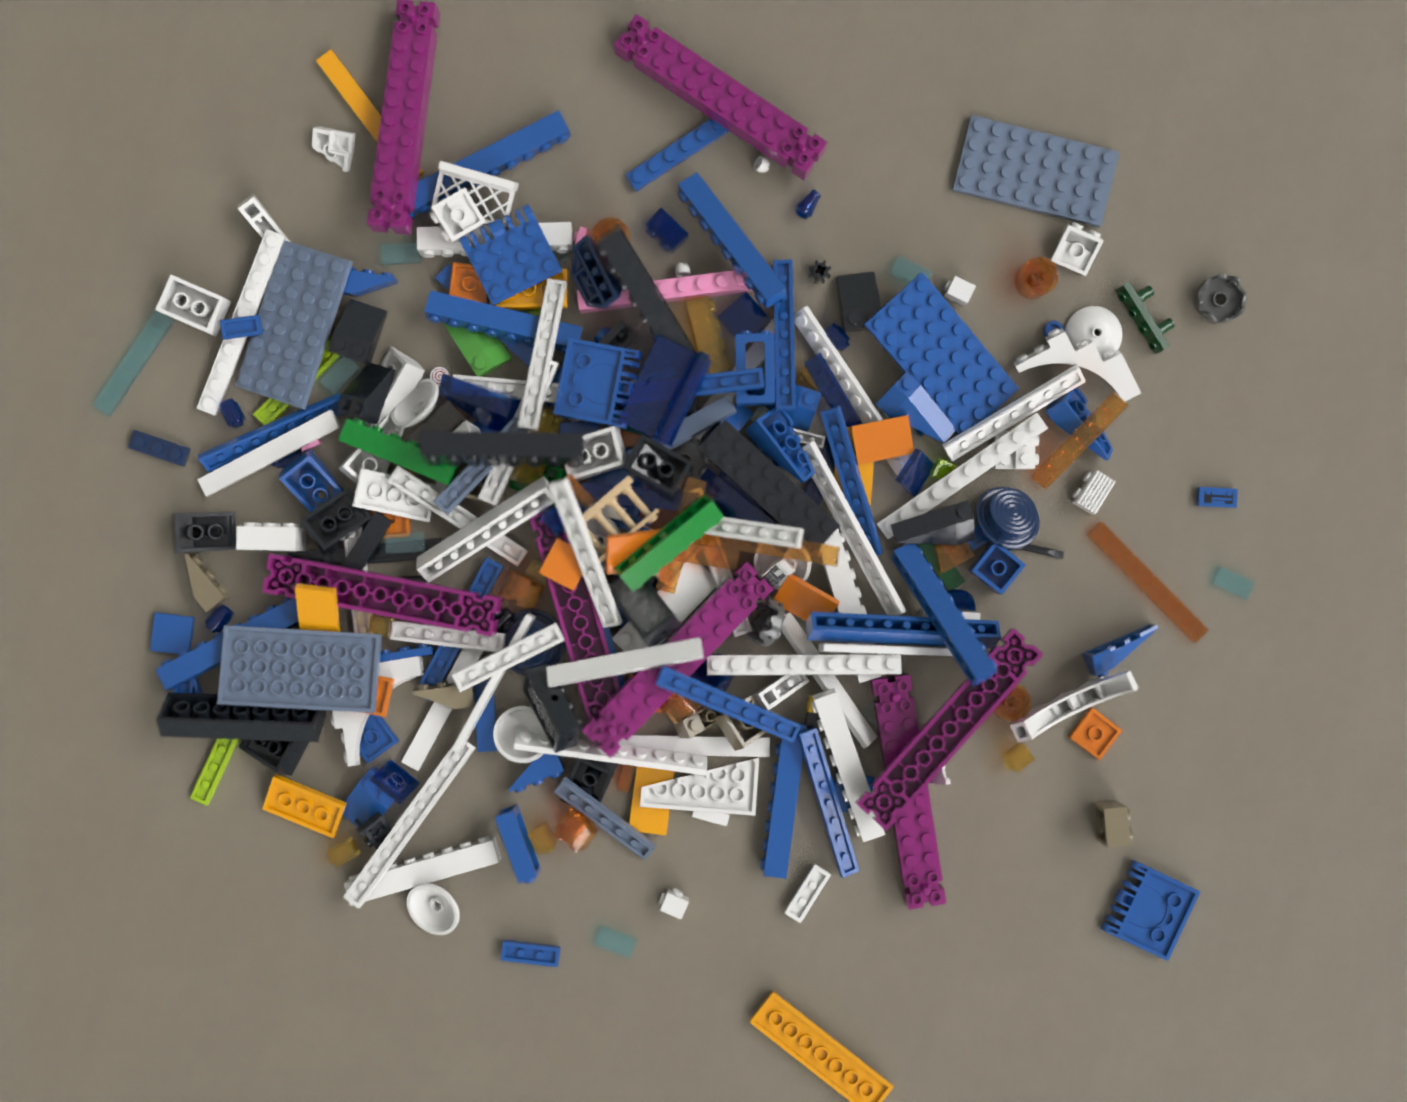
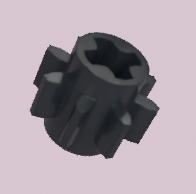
(822, 267)
(505, 618)

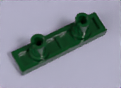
(1138, 312)

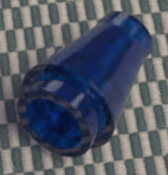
(806, 206)

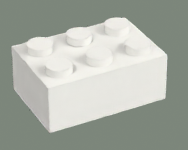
(193, 305)
(602, 453)
(271, 537)

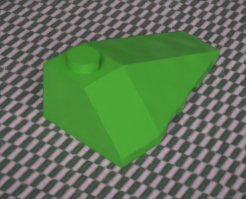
(481, 351)

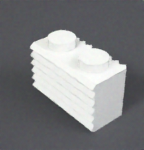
(1093, 491)

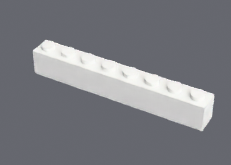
(432, 243)
(485, 529)
(843, 589)
(846, 760)
(435, 866)

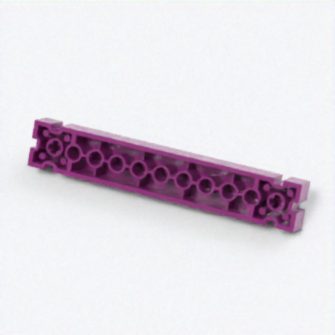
(720, 97)
(403, 117)
(387, 594)
(712, 624)
(578, 625)
(947, 731)
(915, 826)

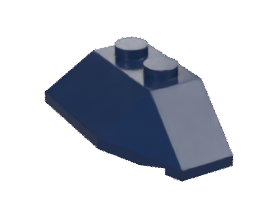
(593, 275)

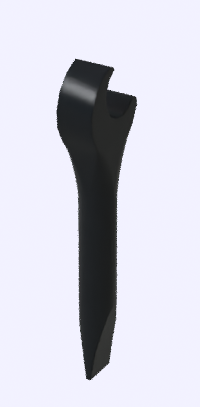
(1042, 550)

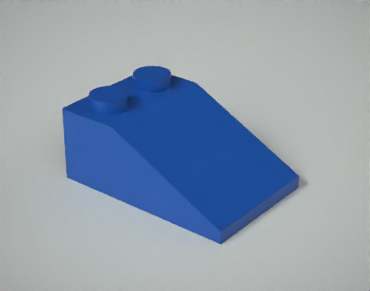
(307, 477)
(366, 800)

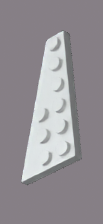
(722, 790)

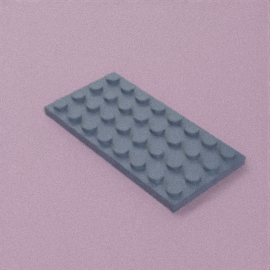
(1035, 171)
(295, 324)
(299, 669)

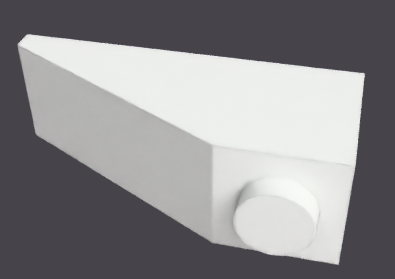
(258, 216)
(779, 690)

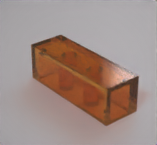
(580, 492)
(626, 778)

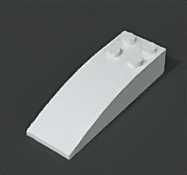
(692, 588)

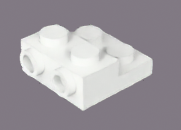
(456, 215)
(1077, 248)
(1021, 459)

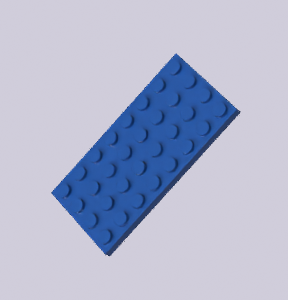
(941, 354)

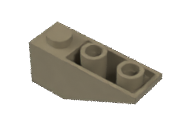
(204, 585)
(446, 694)
(698, 722)

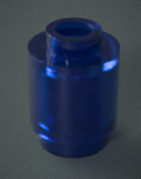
(837, 337)
(232, 413)
(218, 618)

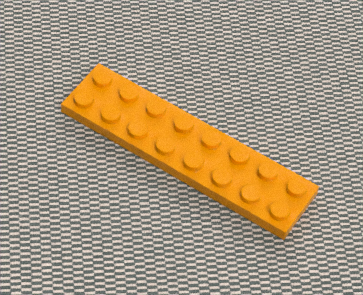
(819, 1051)

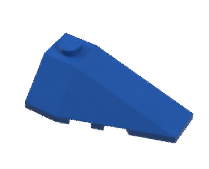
(911, 399)
(1070, 412)
(777, 438)

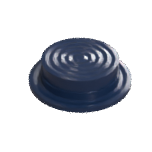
(1007, 517)
(550, 656)

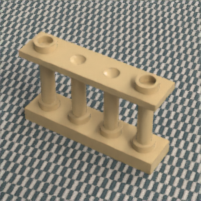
(611, 500)

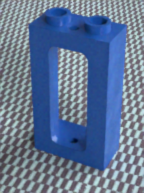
(767, 338)
(518, 844)

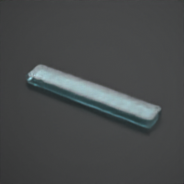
(133, 363)

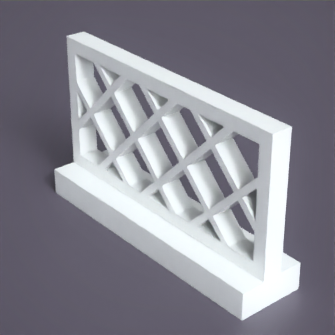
(478, 178)

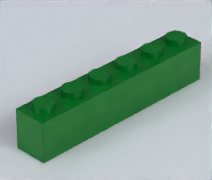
(393, 450)
(668, 542)

